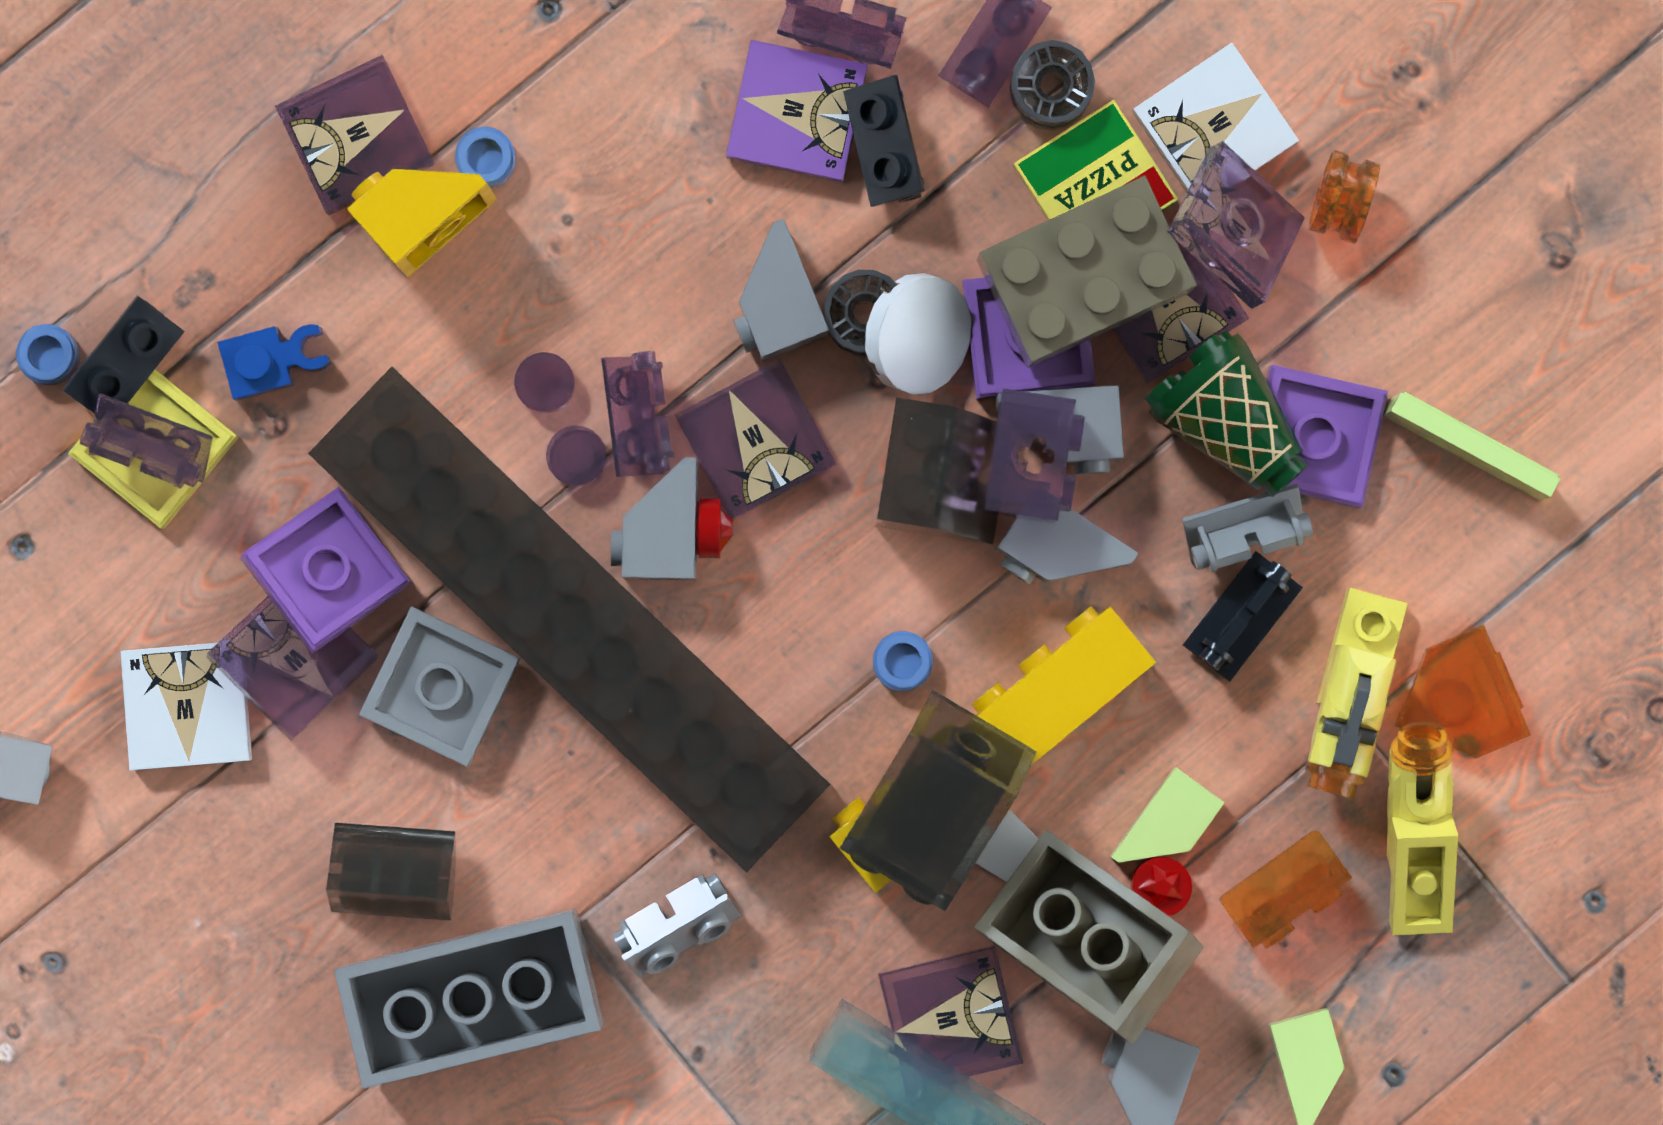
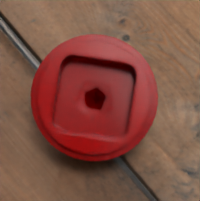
(713, 528)
(1163, 884)

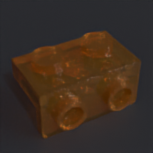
(1283, 889)

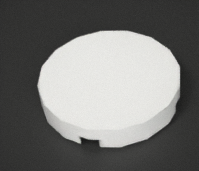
(918, 333)

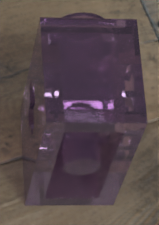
(1019, 422)

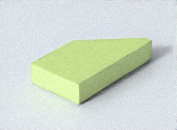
(1170, 820)
(1308, 1061)

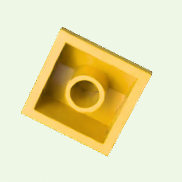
(418, 211)

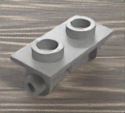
(1227, 532)
(654, 943)

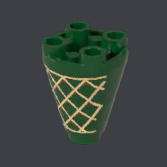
(1230, 414)

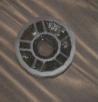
(1069, 68)
(852, 290)

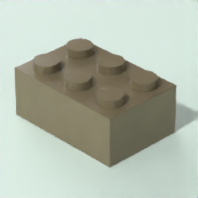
(1086, 272)
(1089, 936)

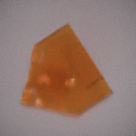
(1467, 694)

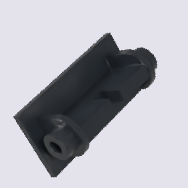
(884, 141)
(125, 355)
(1243, 615)

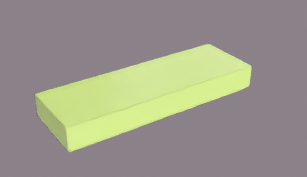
(1472, 446)

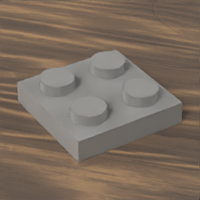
(440, 686)

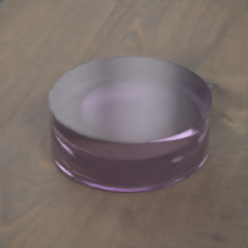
(544, 382)
(576, 455)

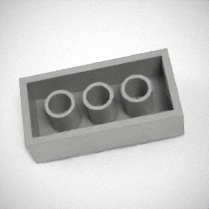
(469, 998)

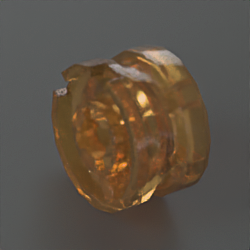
(1344, 197)

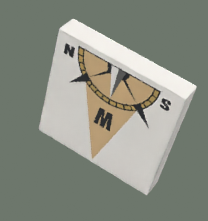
(1214, 105)
(182, 709)

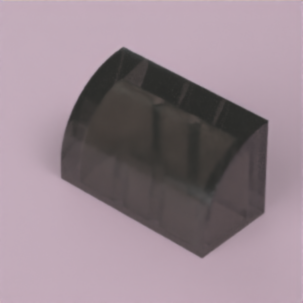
(392, 871)

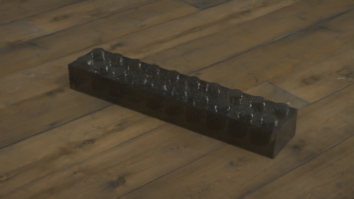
(569, 619)

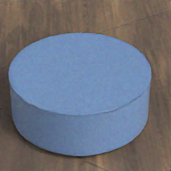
(486, 153)
(48, 354)
(902, 661)

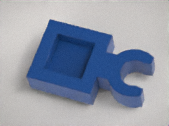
(262, 362)

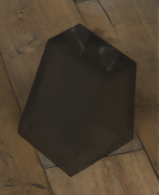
(937, 472)
(938, 801)

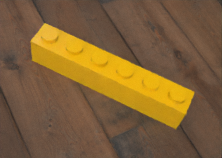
(1052, 696)

